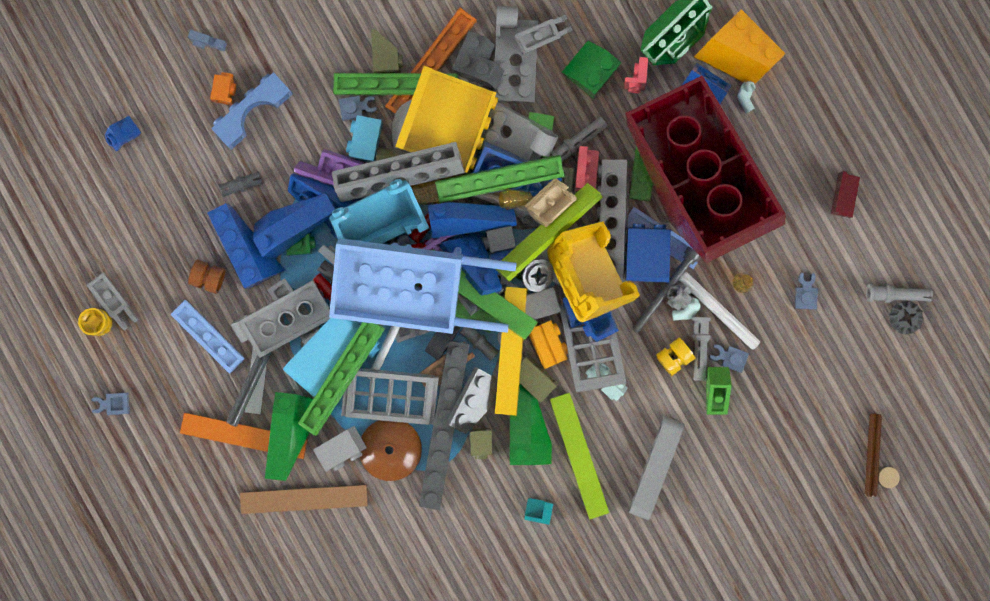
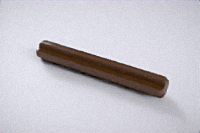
(873, 454)

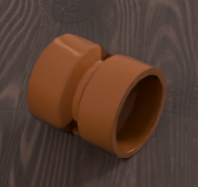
(206, 276)

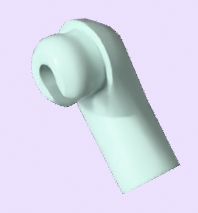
(744, 96)
(688, 312)

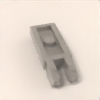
(541, 35)
(111, 299)

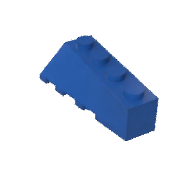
(241, 249)

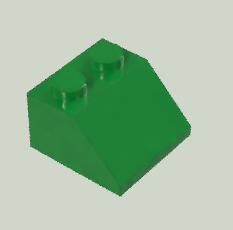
(591, 68)

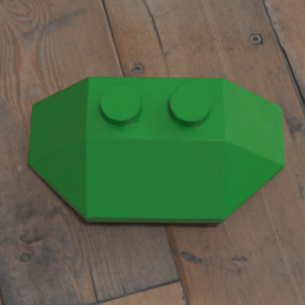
(676, 31)

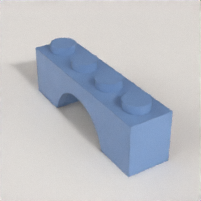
(269, 92)

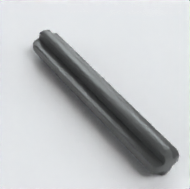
(247, 389)

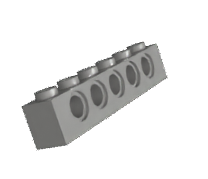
(413, 167)
(606, 171)

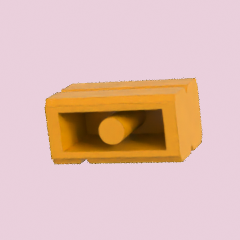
(547, 344)

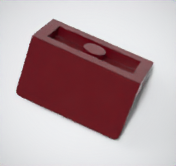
(845, 195)

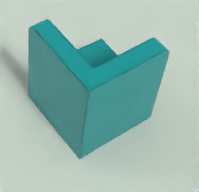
(538, 511)

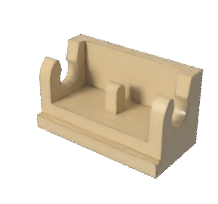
(550, 202)

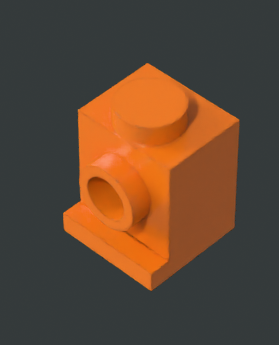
(223, 89)

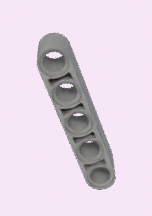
(656, 468)

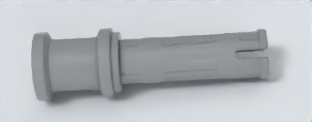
(570, 146)
(889, 293)
(701, 336)

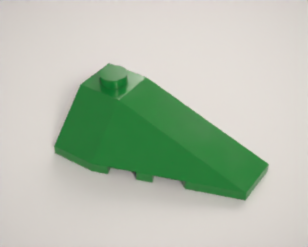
(528, 433)

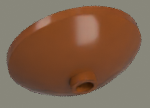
(405, 445)

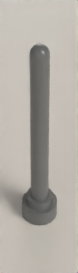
(689, 258)

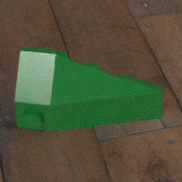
(285, 434)

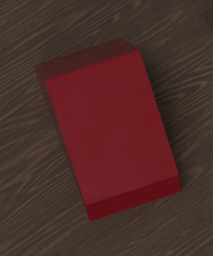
(703, 171)

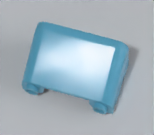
(380, 215)
(320, 354)

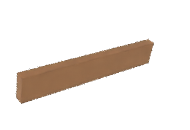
(303, 499)

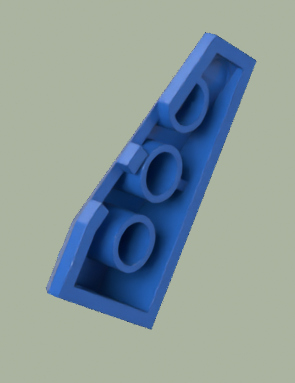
(305, 188)

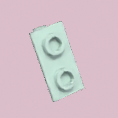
(612, 392)

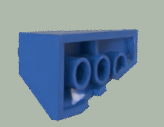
(495, 157)
(462, 218)
(289, 224)

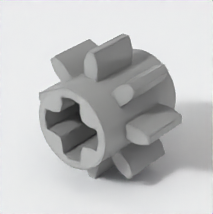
(679, 296)

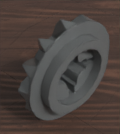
(542, 280)
(902, 326)

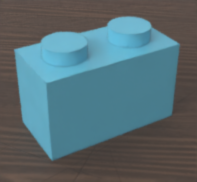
(365, 138)

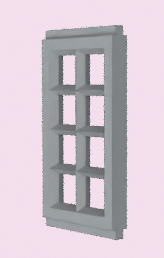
(594, 382)
(429, 399)

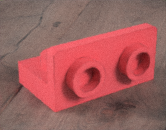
(639, 78)
(586, 167)

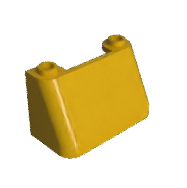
(588, 272)

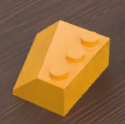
(741, 50)

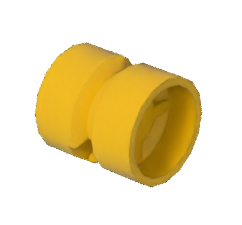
(95, 322)
(680, 351)

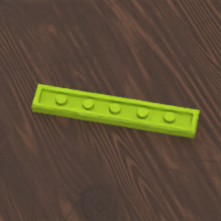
(545, 236)
(579, 456)

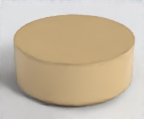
(888, 477)

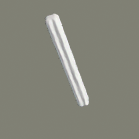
(721, 312)

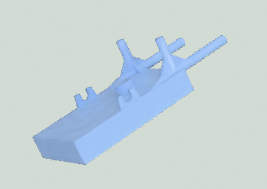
(379, 286)

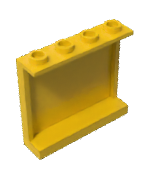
(445, 113)

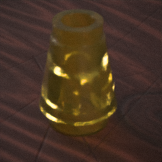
(513, 198)
(738, 283)

